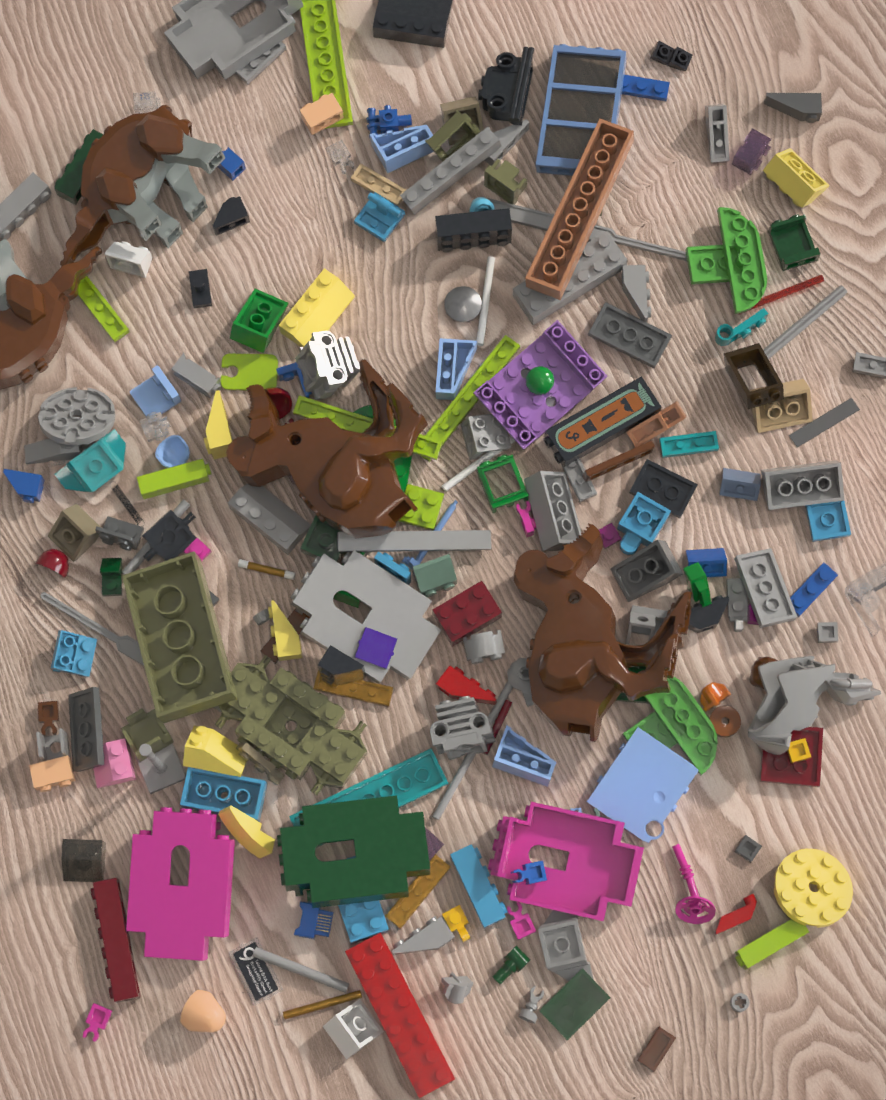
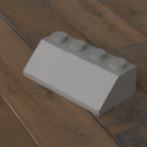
(803, 484)
(552, 509)
(269, 516)

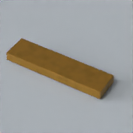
(357, 690)
(418, 891)

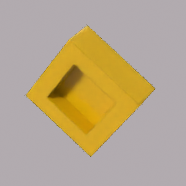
(798, 750)

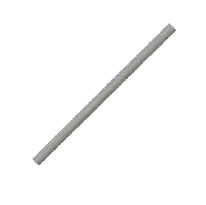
(469, 757)

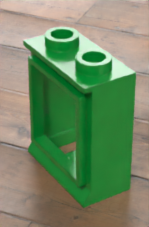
(509, 499)

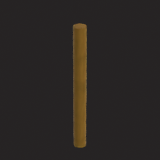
(322, 1004)

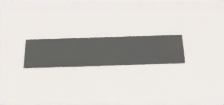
(824, 422)

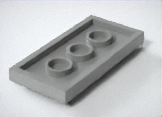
(765, 588)

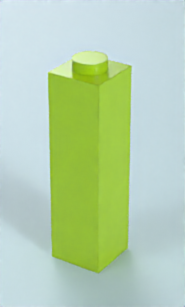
(174, 478)
(770, 943)

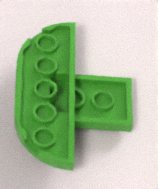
(736, 261)
(681, 721)

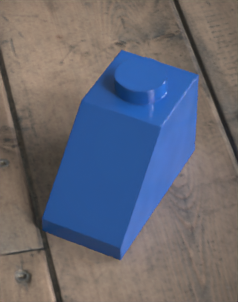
(27, 485)

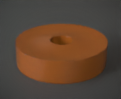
(731, 715)

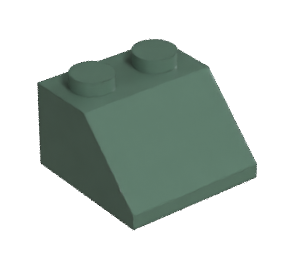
(435, 575)

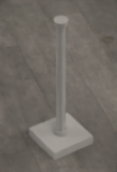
(161, 768)

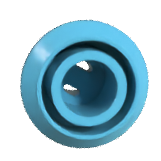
(481, 204)

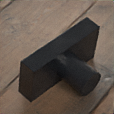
(200, 288)

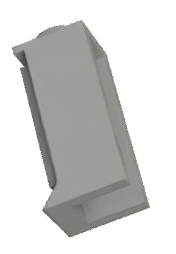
(196, 376)

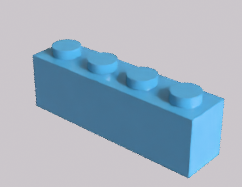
(478, 886)

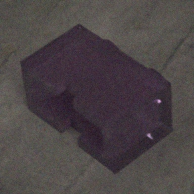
(750, 154)

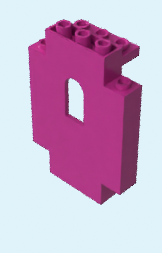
(597, 867)
(178, 916)

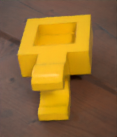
(457, 920)

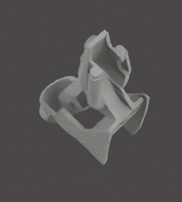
(792, 695)

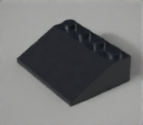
(413, 21)

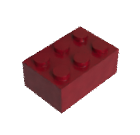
(467, 613)

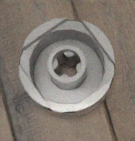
(484, 646)

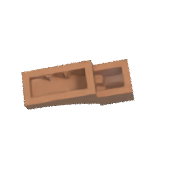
(656, 424)

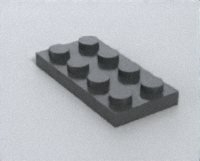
(630, 335)
(86, 729)

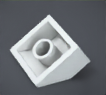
(129, 258)
(353, 1028)

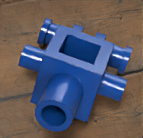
(386, 120)

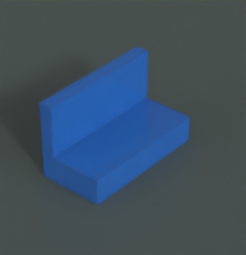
(711, 560)

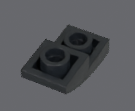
(671, 57)

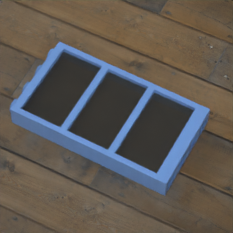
(580, 90)

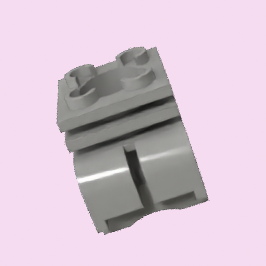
(327, 364)
(460, 724)

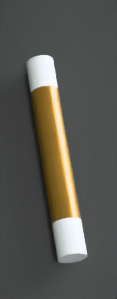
(266, 569)

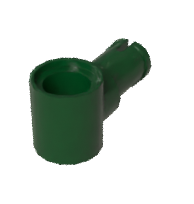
(514, 961)

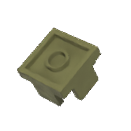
(500, 180)
(146, 729)

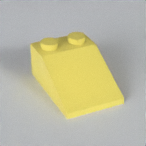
(217, 429)
(212, 752)

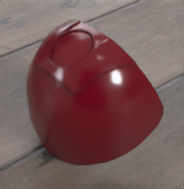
(281, 399)
(54, 560)

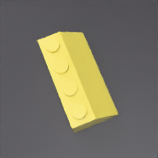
(316, 308)

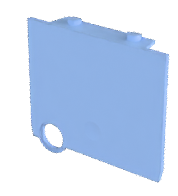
(642, 784)

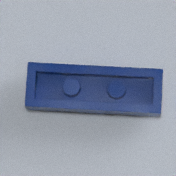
(645, 88)
(812, 588)

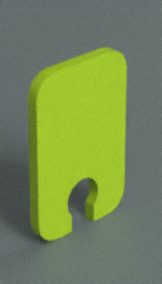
(252, 370)

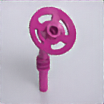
(695, 902)

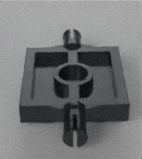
(169, 536)

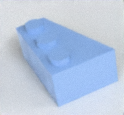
(401, 147)
(453, 363)
(523, 759)

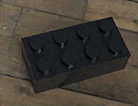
(473, 229)

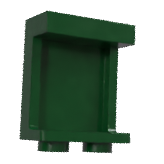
(793, 242)

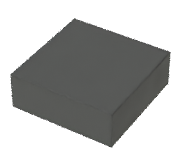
(748, 848)

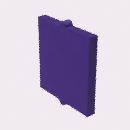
(376, 648)

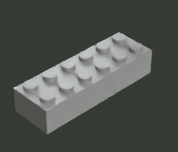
(597, 264)

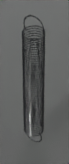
(123, 501)

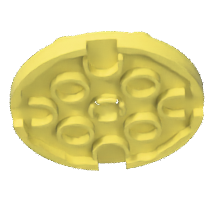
(802, 904)

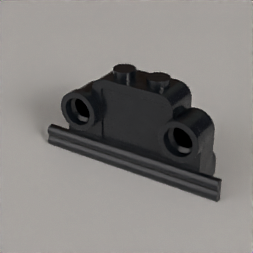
(507, 86)

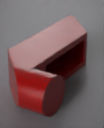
(738, 916)

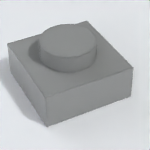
(827, 632)

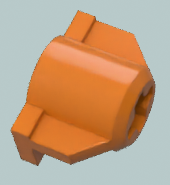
(713, 695)

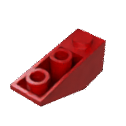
(456, 685)

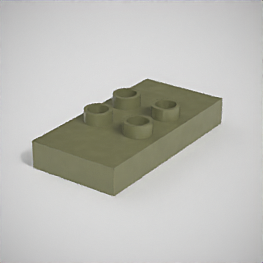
(179, 637)

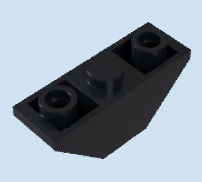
(709, 616)

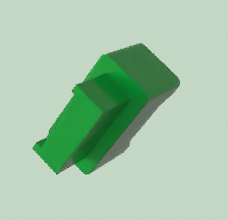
(697, 584)

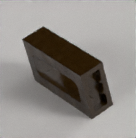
(754, 356)

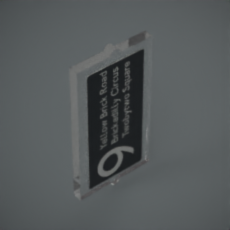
(254, 973)

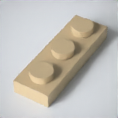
(377, 183)

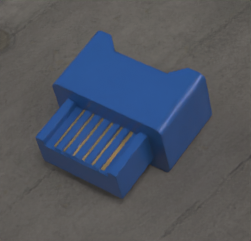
(314, 922)

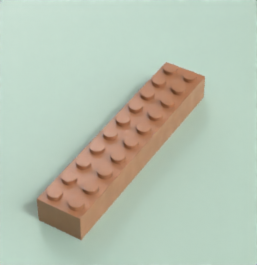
(579, 209)

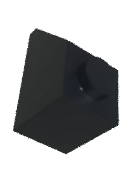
(231, 215)

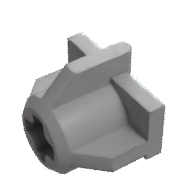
(456, 988)

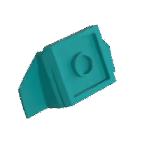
(94, 465)

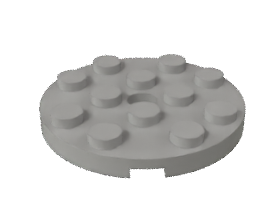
(58, 411)

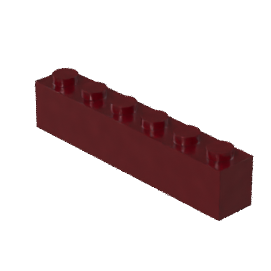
(116, 940)

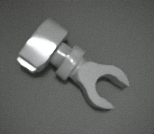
(527, 1014)

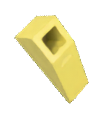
(287, 639)

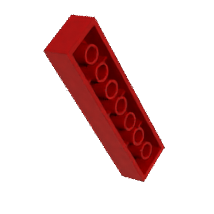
(400, 1015)

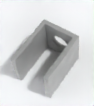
(633, 621)
(45, 742)

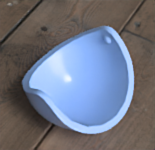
(172, 451)

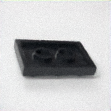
(664, 487)

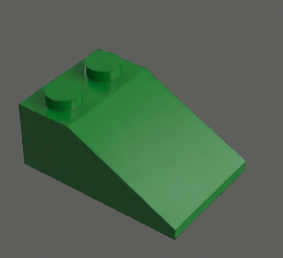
(258, 320)

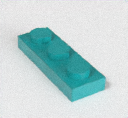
(689, 444)

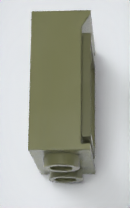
(448, 130)

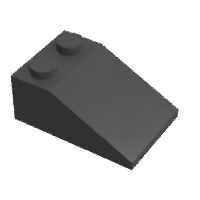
(646, 570)

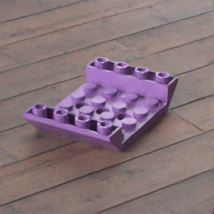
(527, 414)

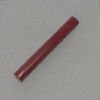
(499, 721)

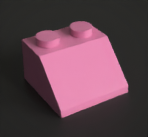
(117, 764)

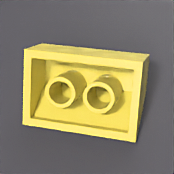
(795, 178)

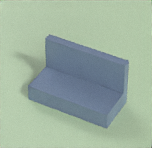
(740, 484)

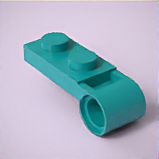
(741, 330)

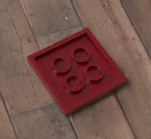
(802, 773)

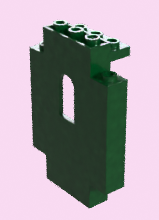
(386, 852)

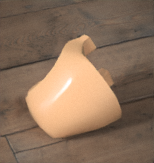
(202, 1013)

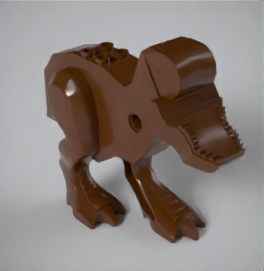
(339, 472)
(575, 657)

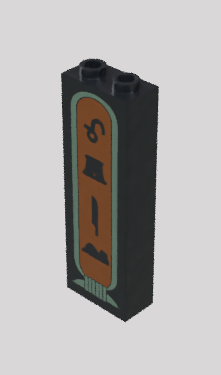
(601, 422)

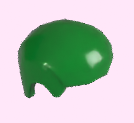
(540, 380)

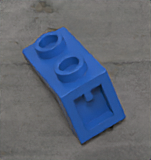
(289, 372)

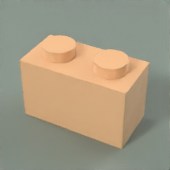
(321, 113)
(52, 773)

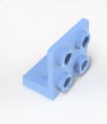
(155, 393)

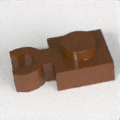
(48, 714)

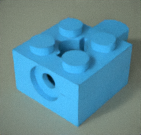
(641, 523)

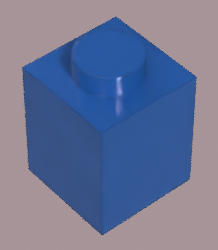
(232, 164)

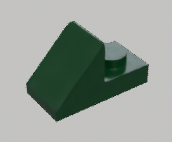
(111, 576)

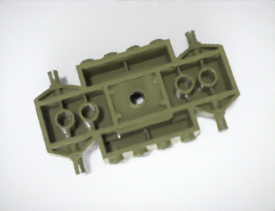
(316, 742)

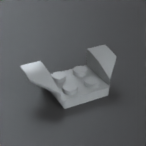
(563, 945)

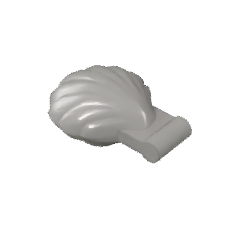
(519, 679)

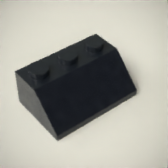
(340, 668)

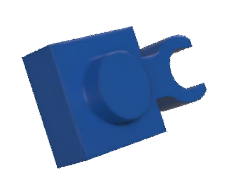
(531, 872)

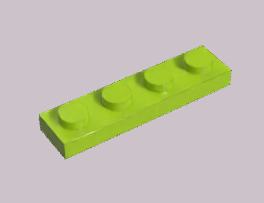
(101, 310)

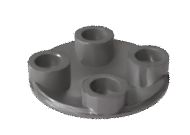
(463, 304)

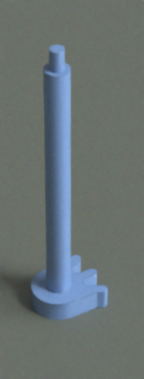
(410, 562)

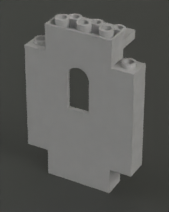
(211, 38)
(394, 612)

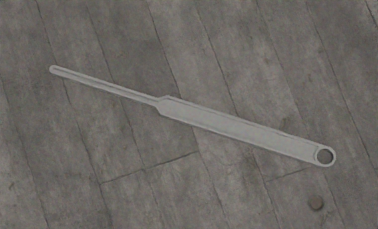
(542, 221)
(124, 643)

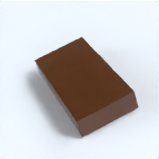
(656, 1049)

